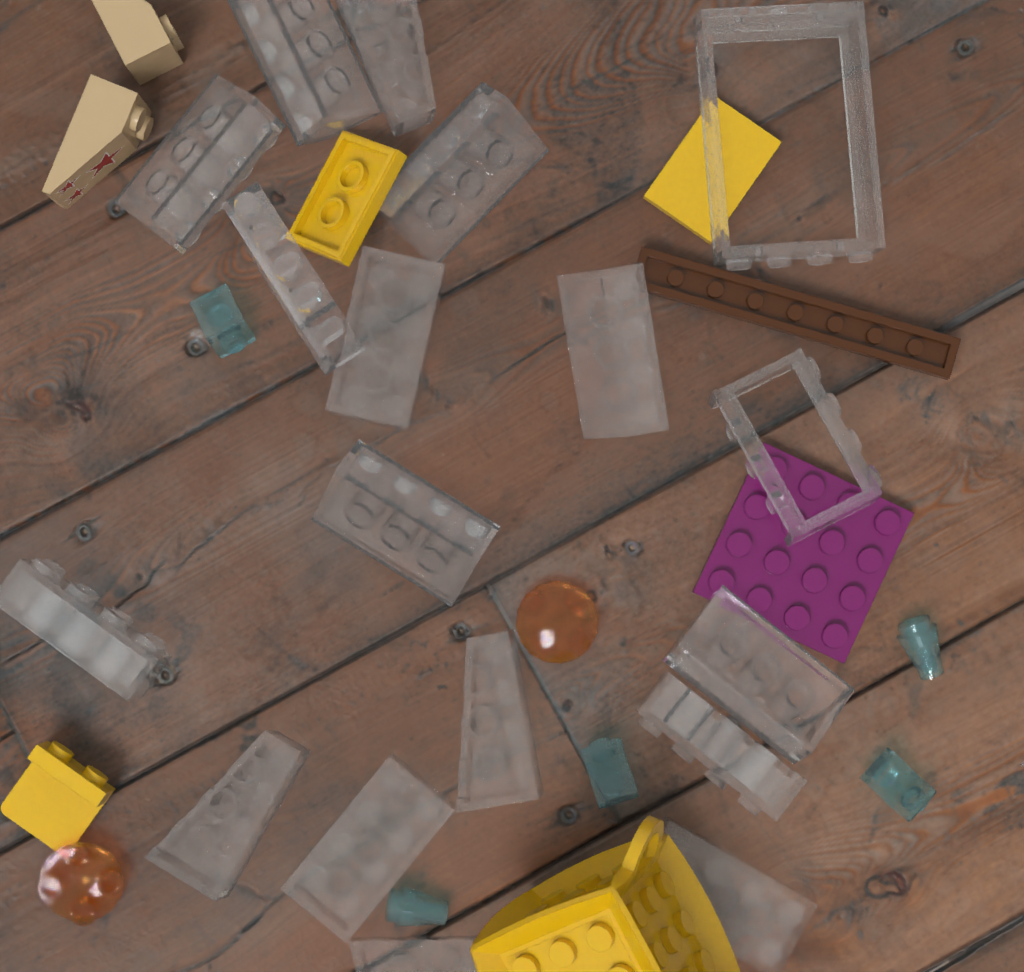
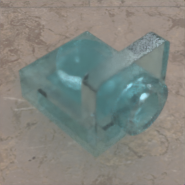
(222, 321)

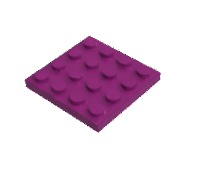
(818, 585)

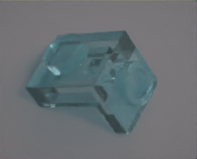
(609, 772)
(898, 785)

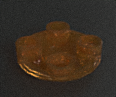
(557, 622)
(81, 882)

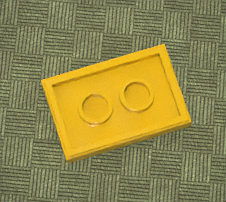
(682, 183)
(346, 197)

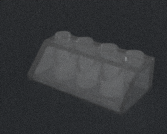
(307, 66)
(200, 163)
(461, 173)
(613, 351)
(404, 522)
(759, 675)

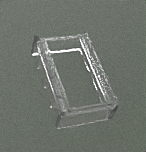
(288, 270)
(760, 464)

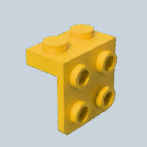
(56, 796)

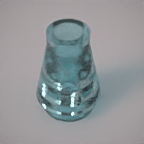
(922, 646)
(414, 908)

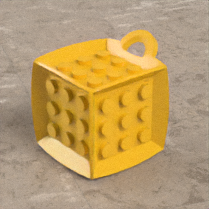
(611, 914)

